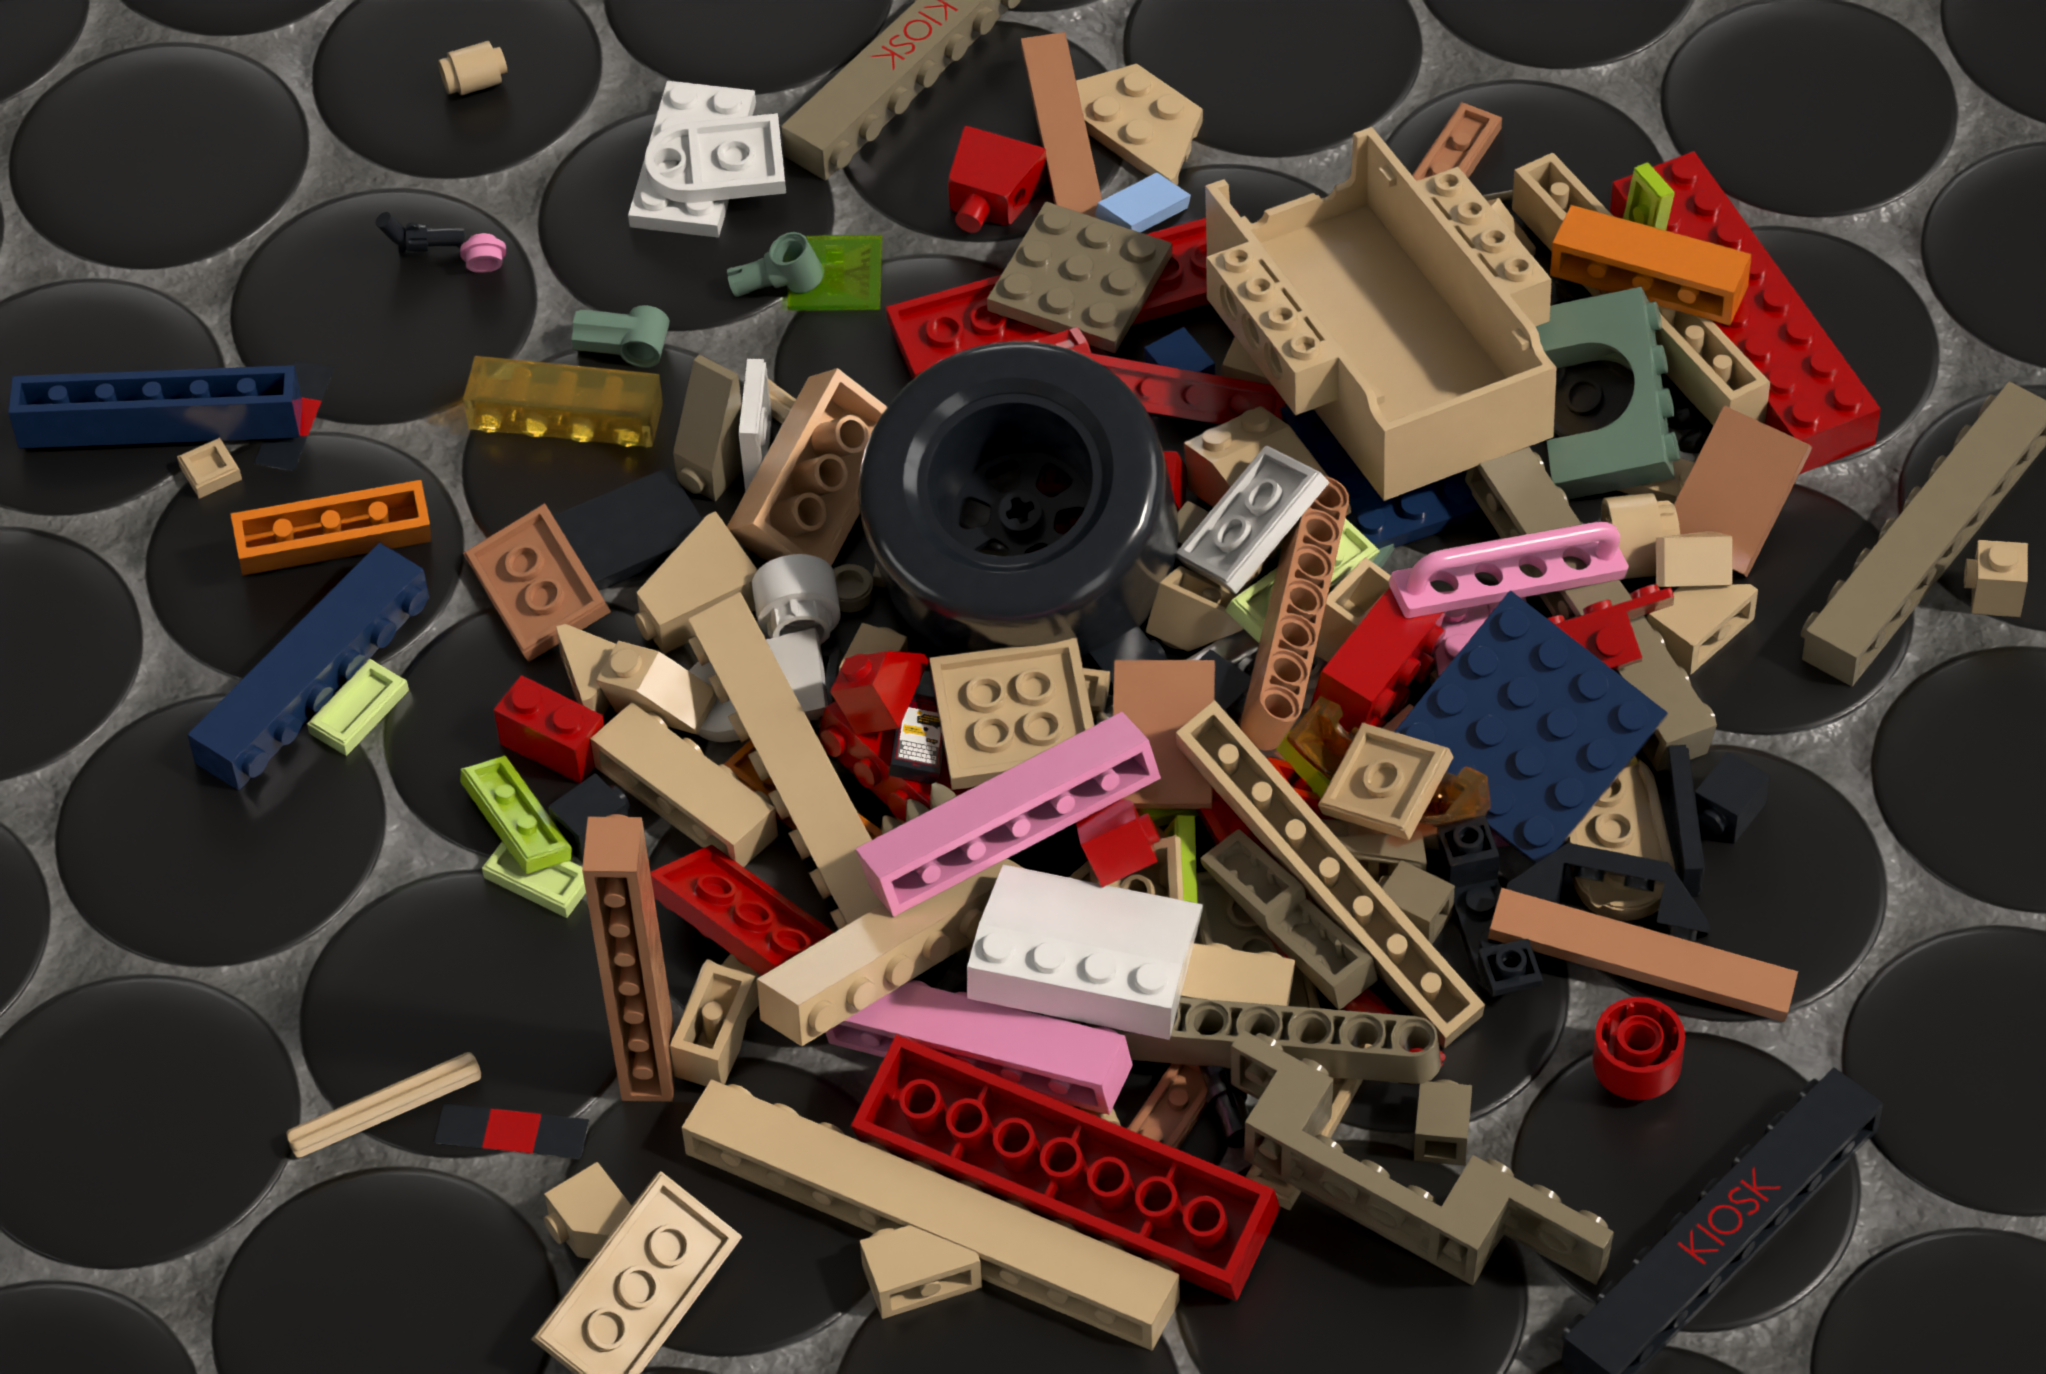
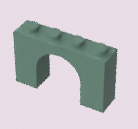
(1638, 443)

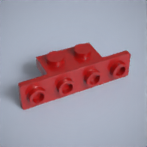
(1607, 627)

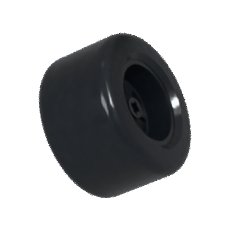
(1002, 412)

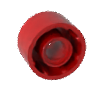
(1638, 1048)

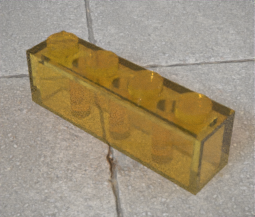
(563, 401)

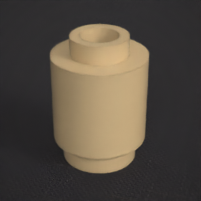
(472, 68)

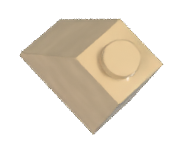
(692, 579)

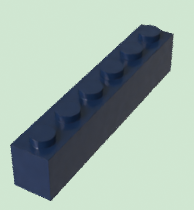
(155, 406)
(308, 666)

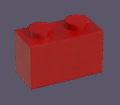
(548, 728)

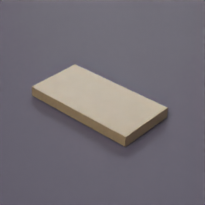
(638, 1283)

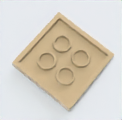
(1007, 706)

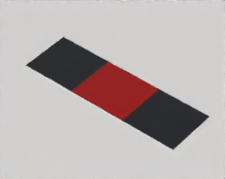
(285, 452)
(511, 1131)

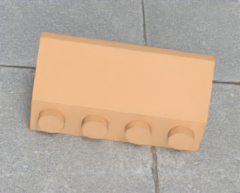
(809, 479)

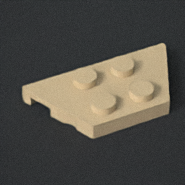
(1140, 119)

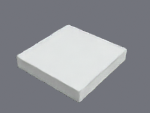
(754, 419)

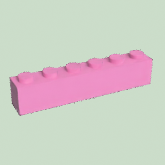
(1008, 813)
(1034, 1050)

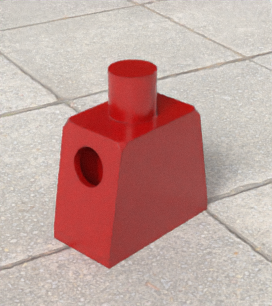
(993, 178)

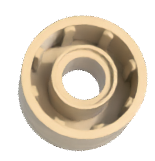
(1640, 521)

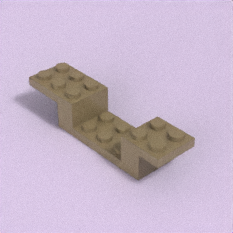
(1458, 1236)

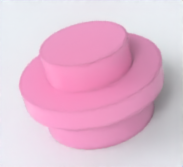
(483, 253)

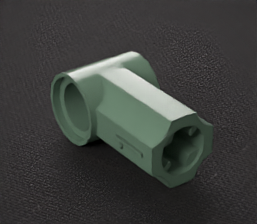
(634, 336)

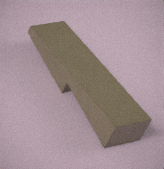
(1295, 924)

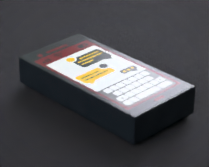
(918, 743)

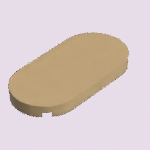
(1626, 822)

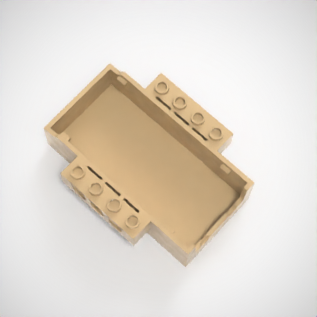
(1391, 317)

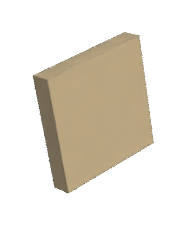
(1385, 781)

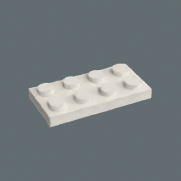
(683, 104)

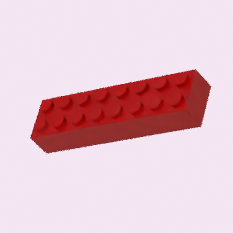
(1811, 383)
(1068, 1165)

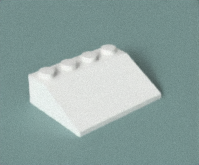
(1083, 951)

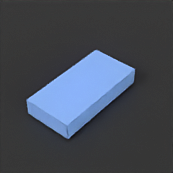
(1143, 203)

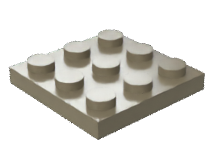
(1080, 276)

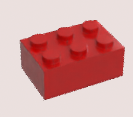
(1380, 663)

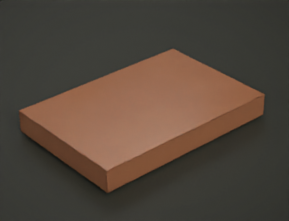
(1740, 484)
(536, 581)
(1160, 701)

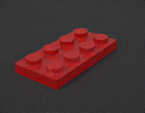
(736, 909)

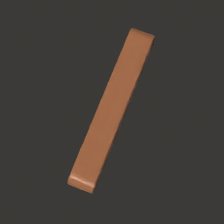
(1294, 619)

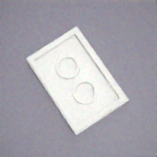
(1251, 519)

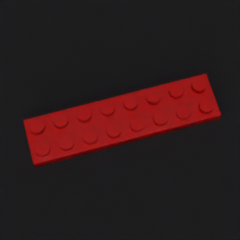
(960, 319)

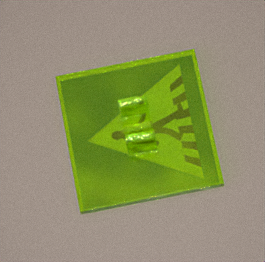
(850, 274)

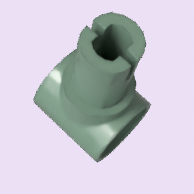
(788, 263)

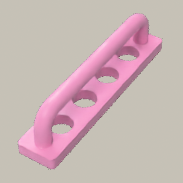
(1591, 542)

